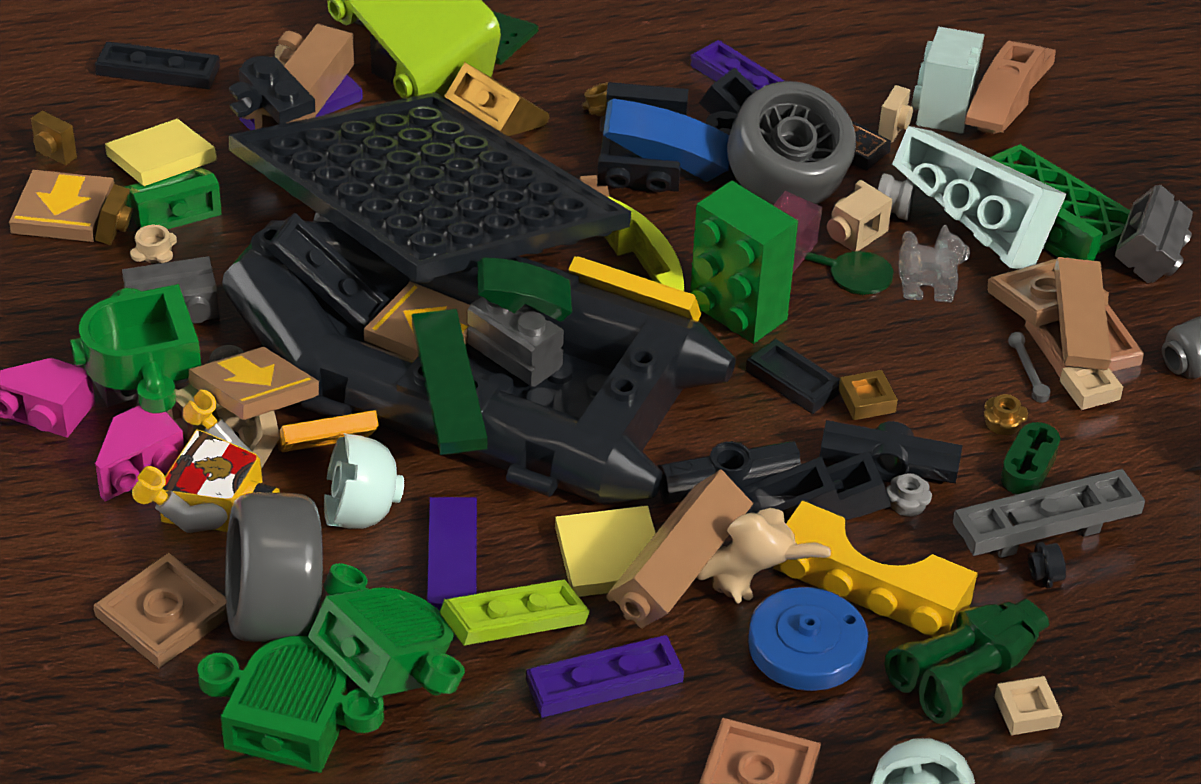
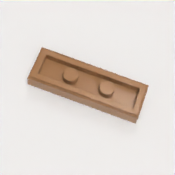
(1082, 313)

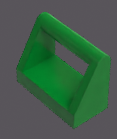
(176, 200)

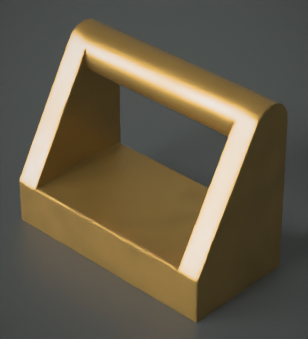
(494, 102)

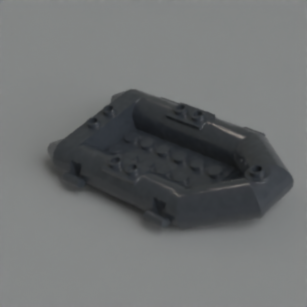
(568, 433)

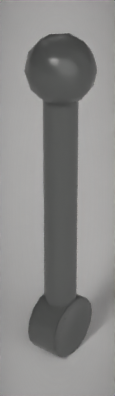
(1040, 391)

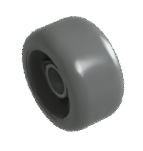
(791, 142)
(273, 566)

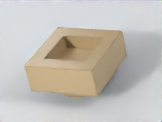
(895, 113)
(1091, 386)
(1028, 705)

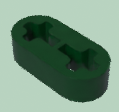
(1023, 455)

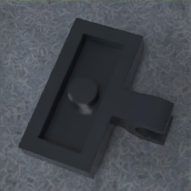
(271, 87)

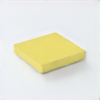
(160, 152)
(602, 546)

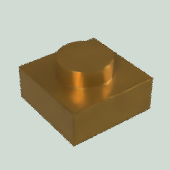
(53, 137)
(114, 215)
(867, 394)

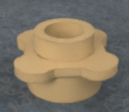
(153, 244)

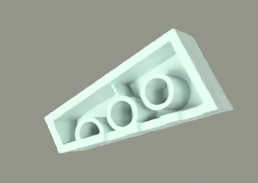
(989, 198)

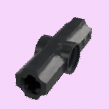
(892, 450)
(737, 461)

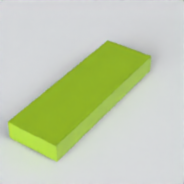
(514, 612)

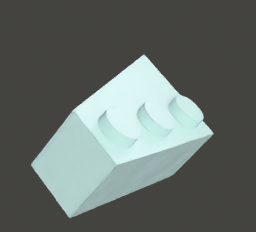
(947, 79)

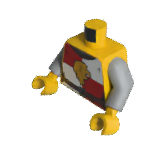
(206, 476)

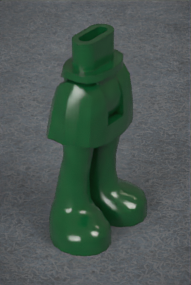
(994, 642)

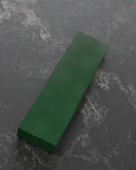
(449, 382)

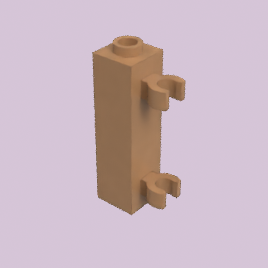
(316, 63)
(679, 550)

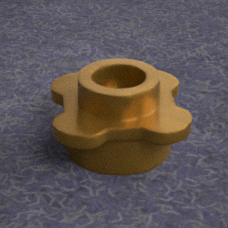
(596, 99)

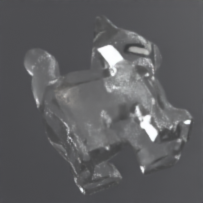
(931, 266)

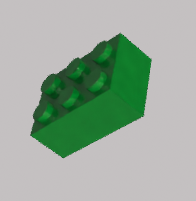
(743, 261)

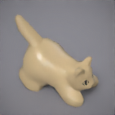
(757, 544)

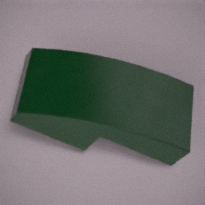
(520, 283)

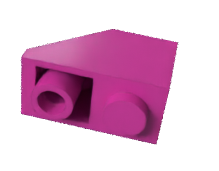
(46, 395)
(133, 443)

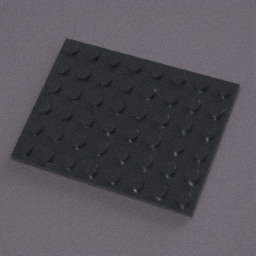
(428, 185)

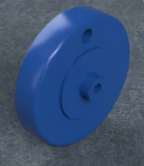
(807, 638)

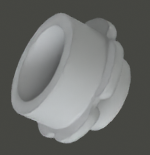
(908, 494)

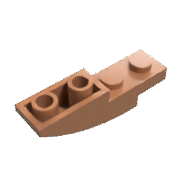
(1007, 85)

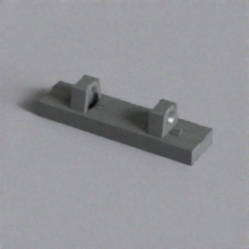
(1048, 512)

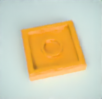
(325, 431)

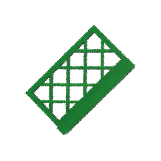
(1070, 234)

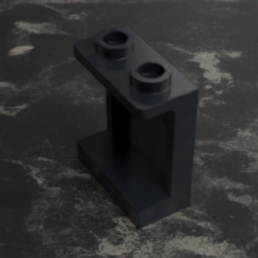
(623, 168)

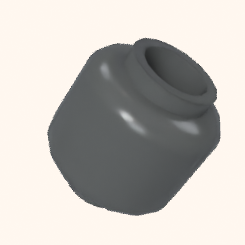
(1183, 349)

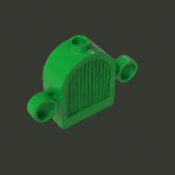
(139, 344)
(384, 636)
(287, 702)

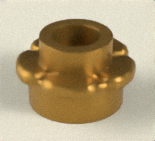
(1004, 414)

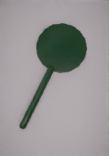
(858, 271)

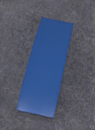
(667, 136)

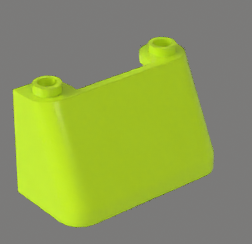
(427, 38)

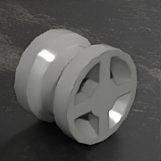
(900, 192)

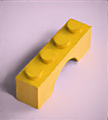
(917, 594)

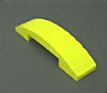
(650, 248)

